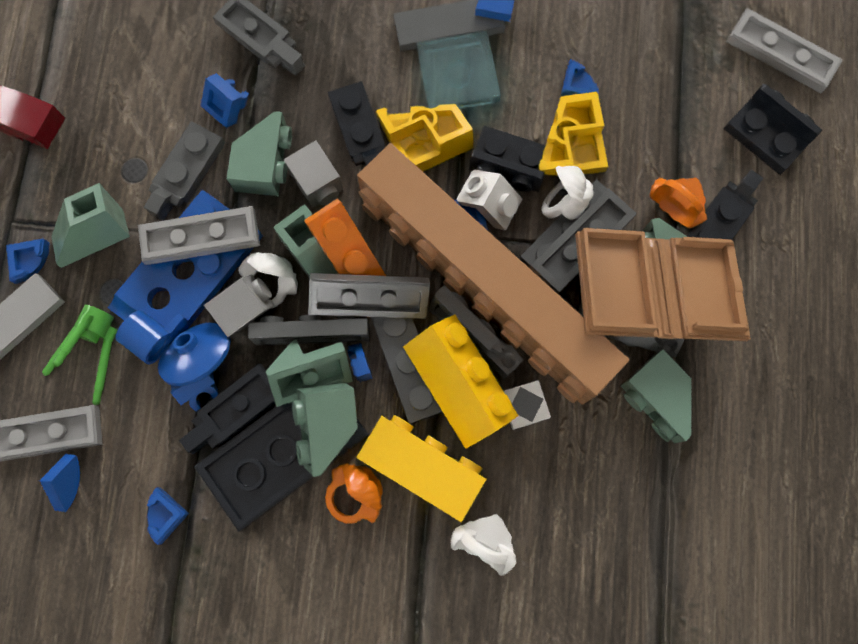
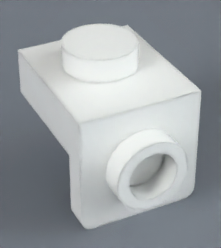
(491, 197)

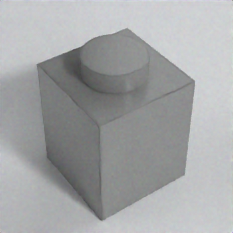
(314, 174)
(240, 304)

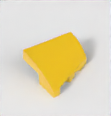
(428, 134)
(576, 136)

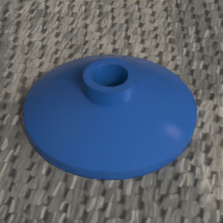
(194, 354)

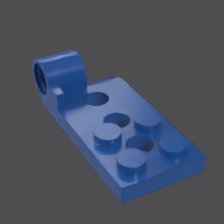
(150, 330)

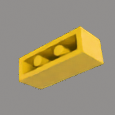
(460, 381)
(422, 466)

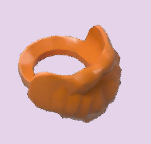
(681, 200)
(360, 485)

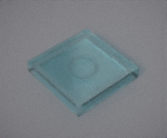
(458, 70)

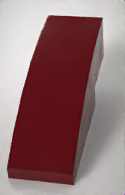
(28, 117)

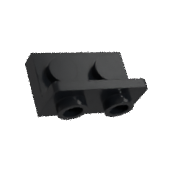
(772, 128)
(511, 157)

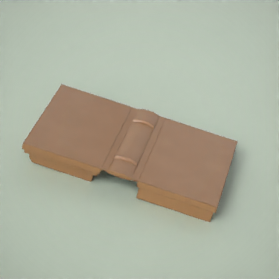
(660, 286)

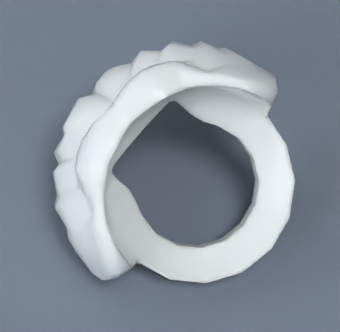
(578, 197)
(273, 265)
(488, 540)

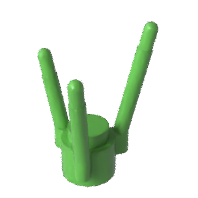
(90, 326)

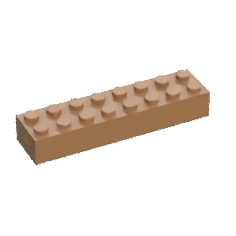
(488, 276)

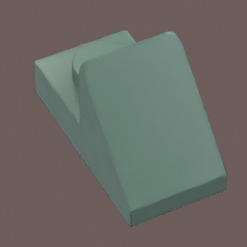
(301, 370)

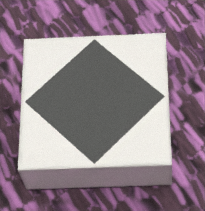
(529, 404)

